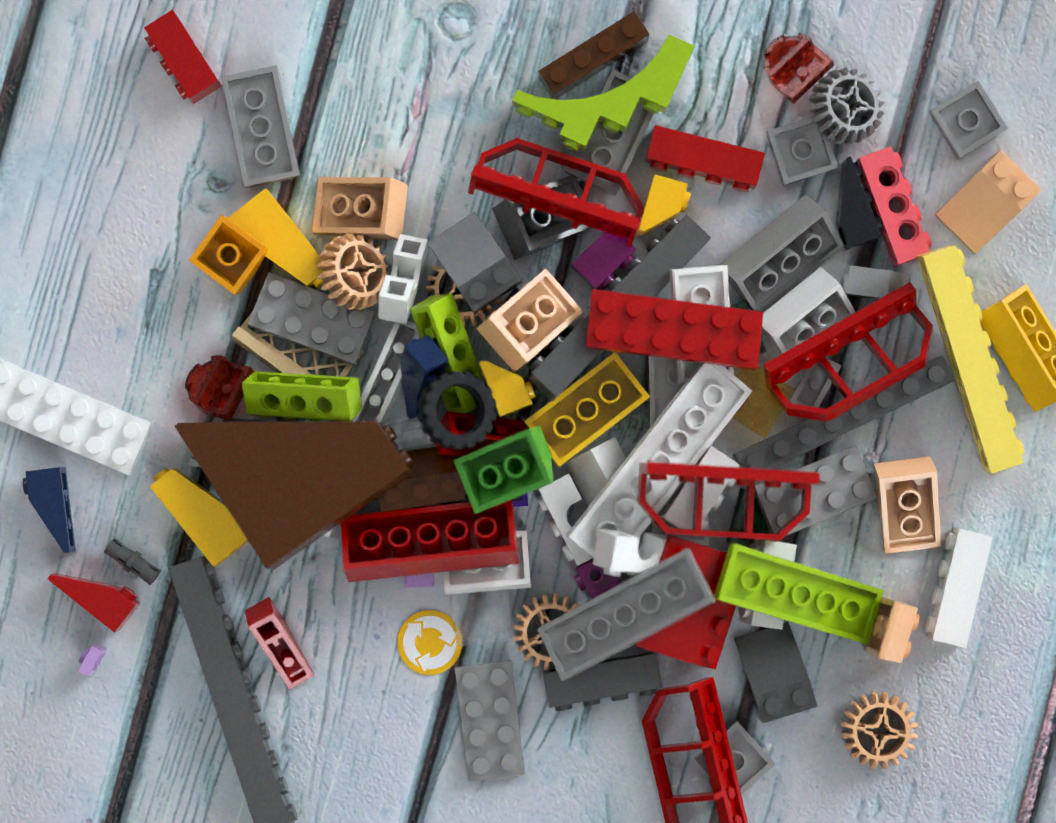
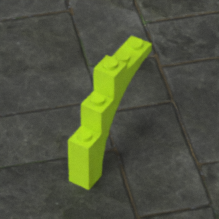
(615, 108)

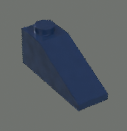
(420, 364)
(50, 498)

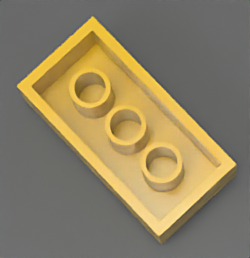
(588, 408)

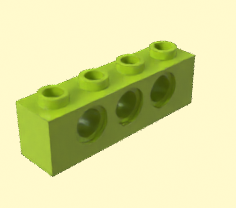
(442, 322)
(302, 396)

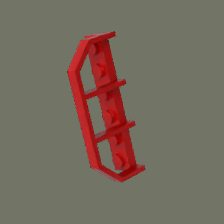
(555, 203)
(832, 339)
(717, 475)
(715, 750)

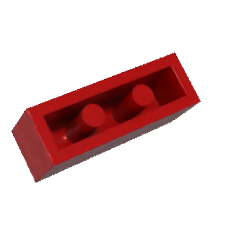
(181, 57)

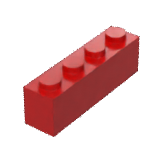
(704, 158)

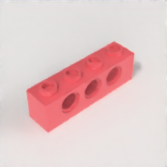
(899, 249)

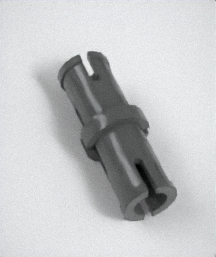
(132, 561)

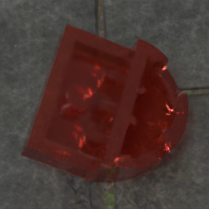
(795, 65)
(217, 386)

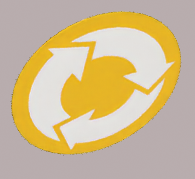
(428, 642)

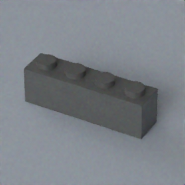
(606, 679)

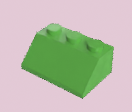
(506, 469)

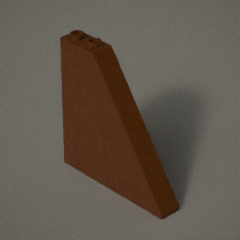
(295, 477)

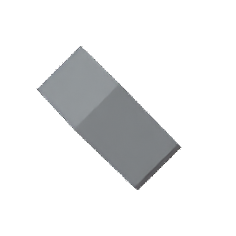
(871, 282)

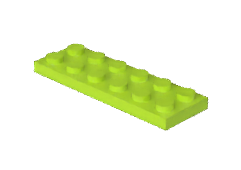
(798, 593)

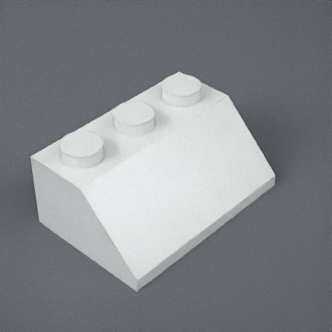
(805, 311)

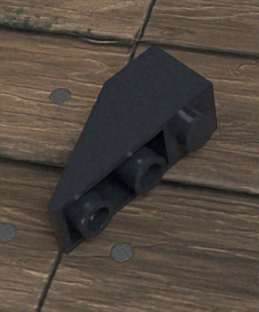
(854, 215)

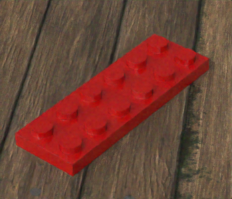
(674, 329)

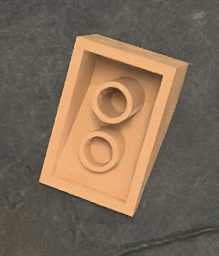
(987, 201)
(360, 207)
(529, 320)
(908, 504)
(892, 631)

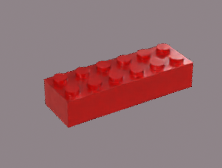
(428, 541)

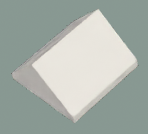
(595, 468)

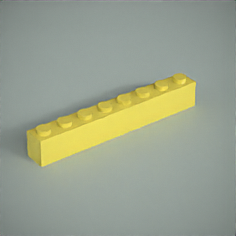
(970, 358)

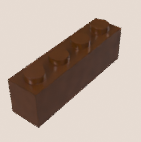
(593, 55)

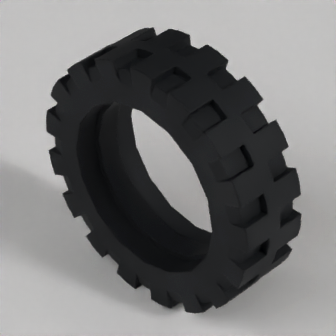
(484, 405)

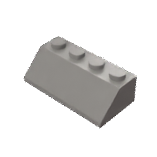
(782, 254)

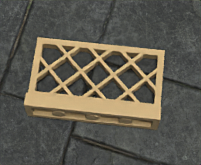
(277, 359)

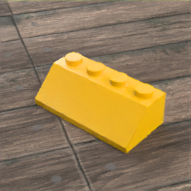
(1025, 344)

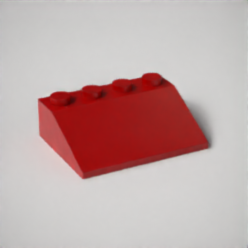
(702, 634)

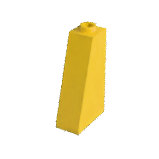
(287, 245)
(200, 515)

